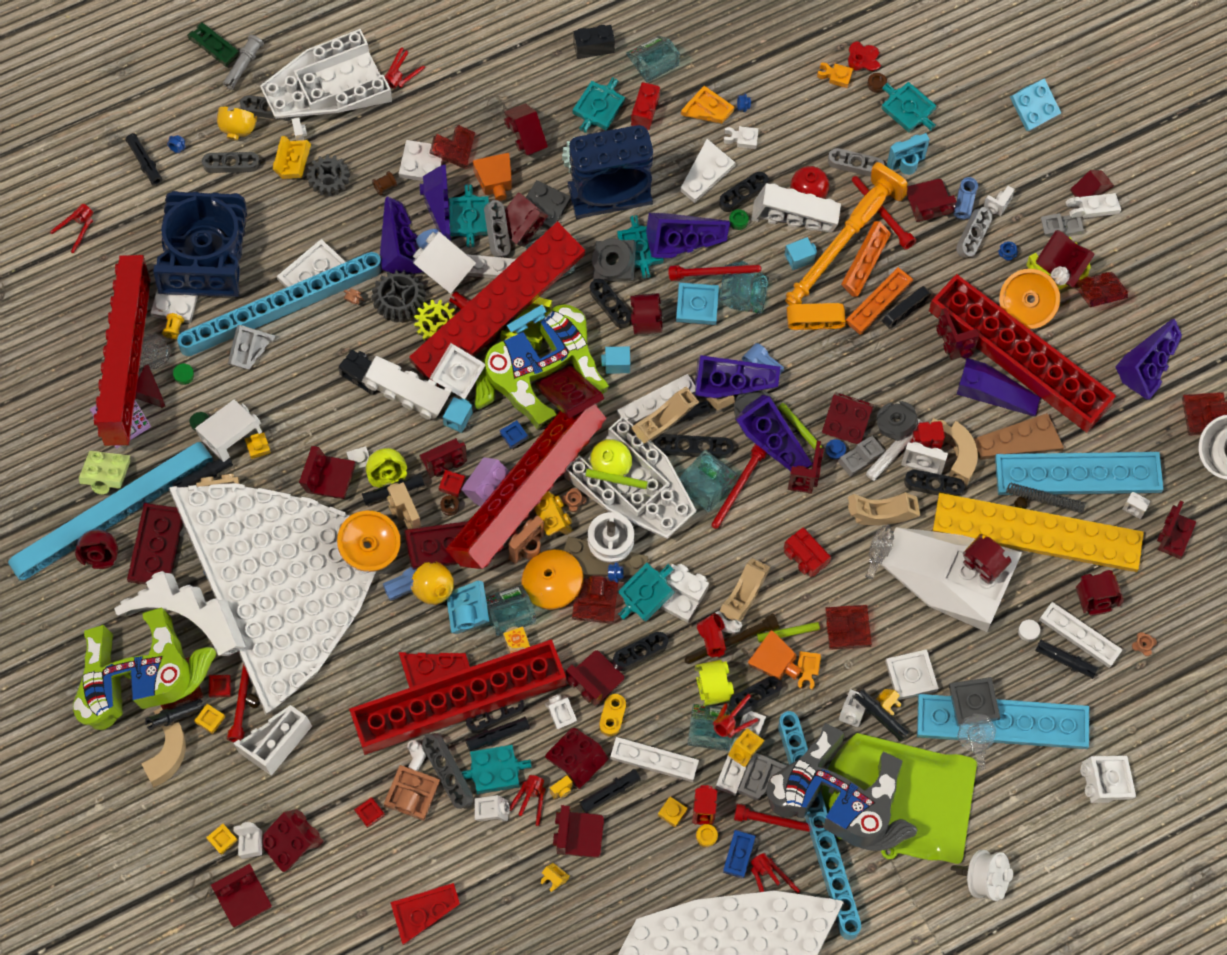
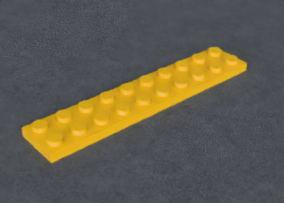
(1040, 532)

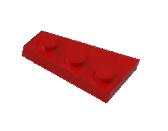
(427, 667)

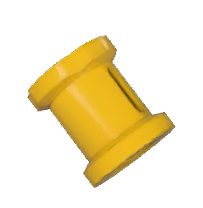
(173, 326)

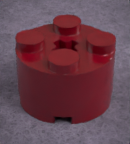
(646, 314)
(986, 558)
(1099, 593)

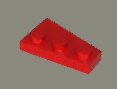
(422, 910)

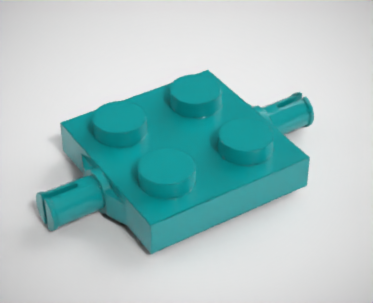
(598, 105)
(908, 107)
(468, 215)
(642, 255)
(646, 592)
(495, 769)

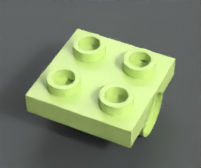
(104, 471)

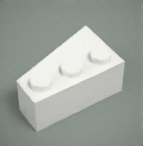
(274, 740)

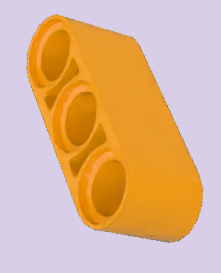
(816, 316)

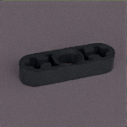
(740, 199)
(906, 307)
(610, 312)
(930, 476)
(635, 659)
(760, 689)
(492, 722)

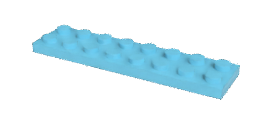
(1081, 472)
(1018, 723)

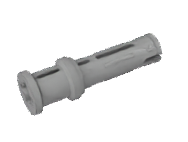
(246, 55)

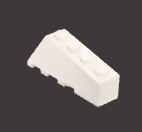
(406, 388)

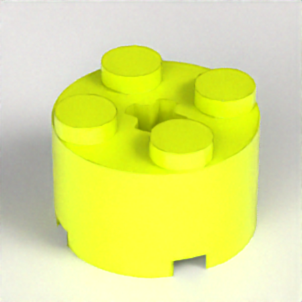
(713, 682)

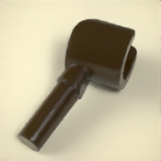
(1022, 502)
(252, 700)

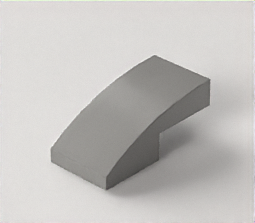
(1066, 224)
(861, 456)

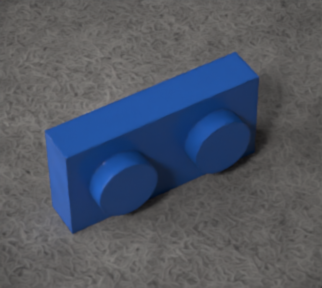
(739, 854)

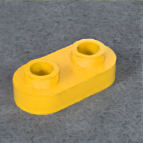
(612, 714)

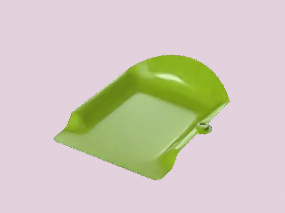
(930, 793)

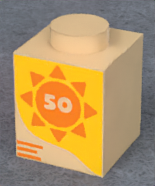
(515, 639)

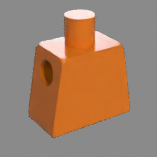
(494, 175)
(775, 658)

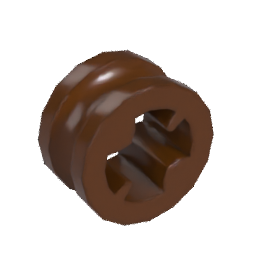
(449, 499)

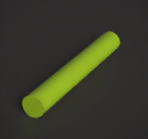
(798, 425)
(616, 479)
(791, 631)

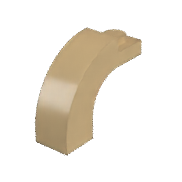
(665, 416)
(965, 450)
(884, 511)
(746, 590)
(170, 758)

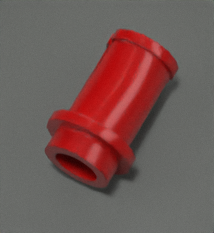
(459, 300)

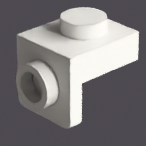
(249, 840)

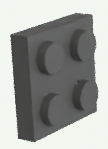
(549, 201)
(974, 697)

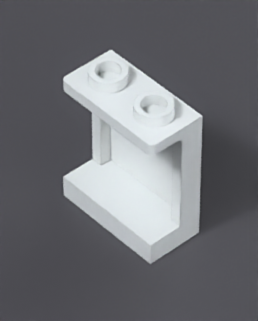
(443, 261)
(227, 428)

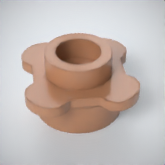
(353, 296)
(573, 494)
(1144, 638)

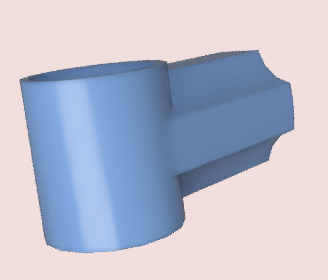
(965, 198)
(759, 354)
(400, 585)

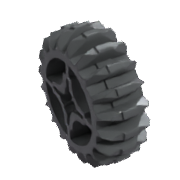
(386, 303)

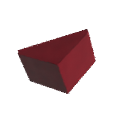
(1092, 184)
(147, 388)

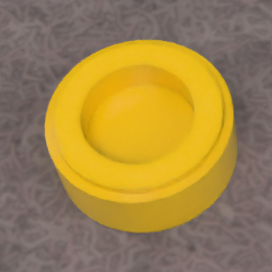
(706, 835)

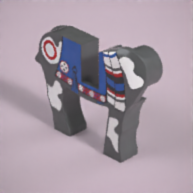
(856, 814)

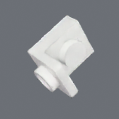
(998, 205)
(1136, 505)
(852, 710)
(560, 711)
(491, 808)

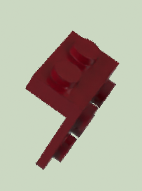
(930, 200)
(1065, 253)
(955, 344)
(594, 678)
(577, 756)
(578, 833)
(289, 839)

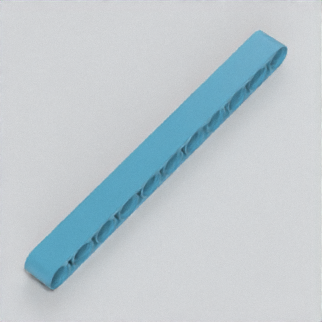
(285, 295)
(109, 511)
(821, 834)

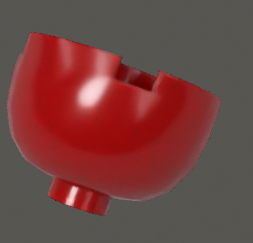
(810, 181)

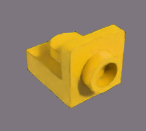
(745, 747)

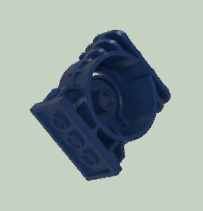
(610, 171)
(197, 220)

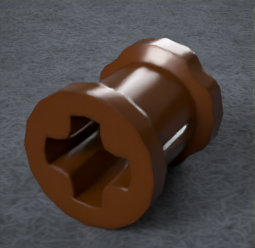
(384, 183)

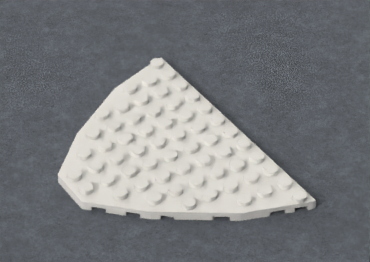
(279, 574)
(736, 926)

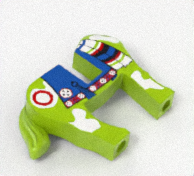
(515, 364)
(156, 677)

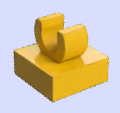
(257, 445)
(887, 699)
(555, 875)

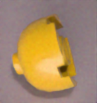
(235, 122)
(432, 583)

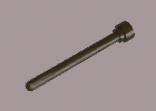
(768, 624)

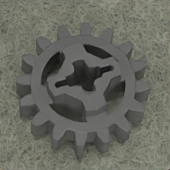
(328, 172)

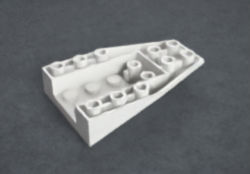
(327, 80)
(659, 507)
(935, 572)

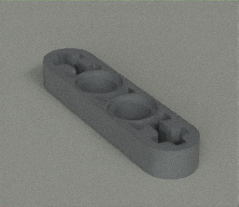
(445, 772)

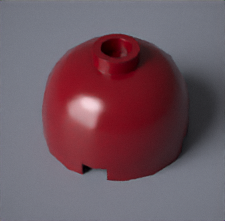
(97, 549)

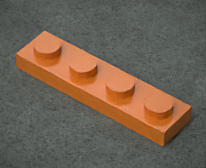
(866, 259)
(879, 300)

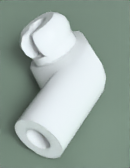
(730, 626)
(417, 753)

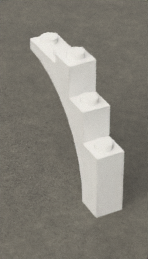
(211, 616)

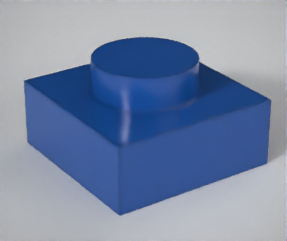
(514, 434)

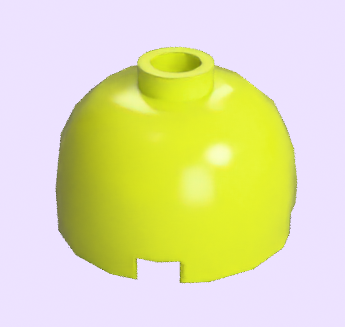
(611, 457)
(385, 467)

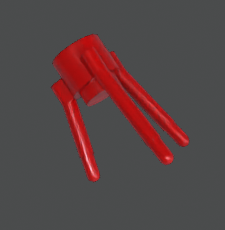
(394, 76)
(80, 215)
(725, 725)
(532, 788)
(764, 866)

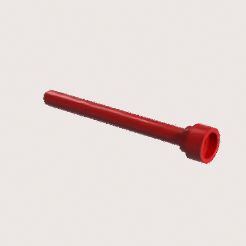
(905, 239)
(677, 273)
(757, 455)
(236, 731)
(744, 813)

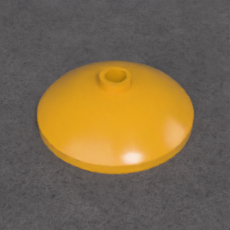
(1020, 286)
(369, 528)
(559, 587)

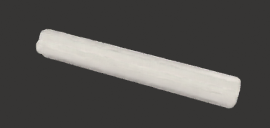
(888, 456)

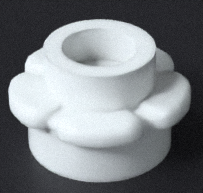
(1060, 275)

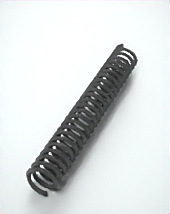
(1052, 500)

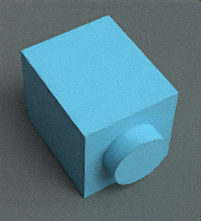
(800, 253)
(616, 360)
(457, 414)

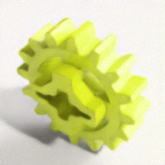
(428, 319)

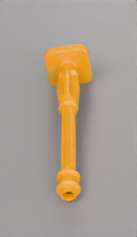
(886, 184)

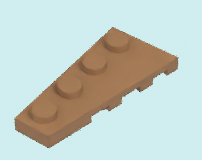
(1021, 438)

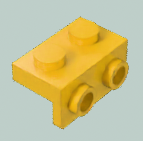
(291, 158)
(552, 514)

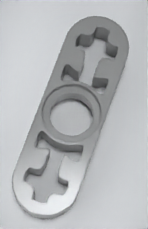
(843, 154)
(981, 229)
(492, 235)

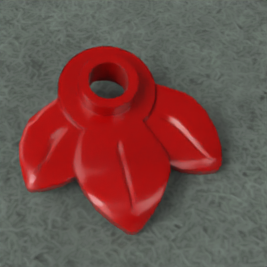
(863, 57)

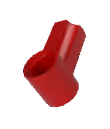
(711, 631)

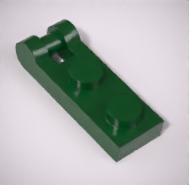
(213, 44)

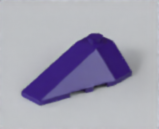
(436, 198)
(678, 234)
(397, 239)
(1147, 361)
(729, 377)
(990, 386)
(769, 431)

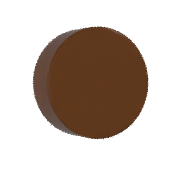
(876, 82)

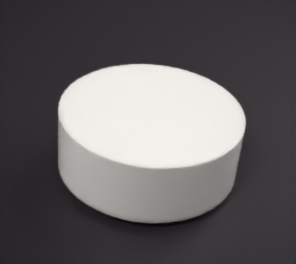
(1029, 630)

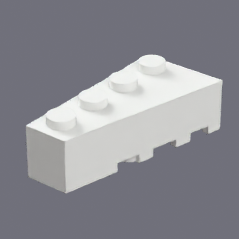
(795, 208)

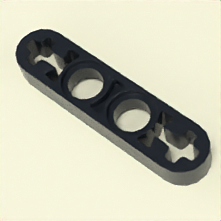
(694, 441)

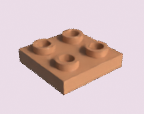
(530, 535)
(412, 792)

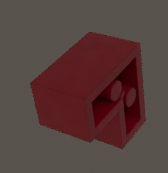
(527, 127)

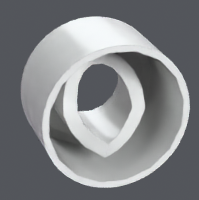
(1213, 446)

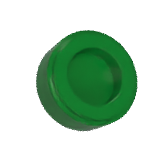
(738, 219)
(183, 374)

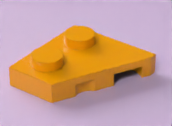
(708, 106)

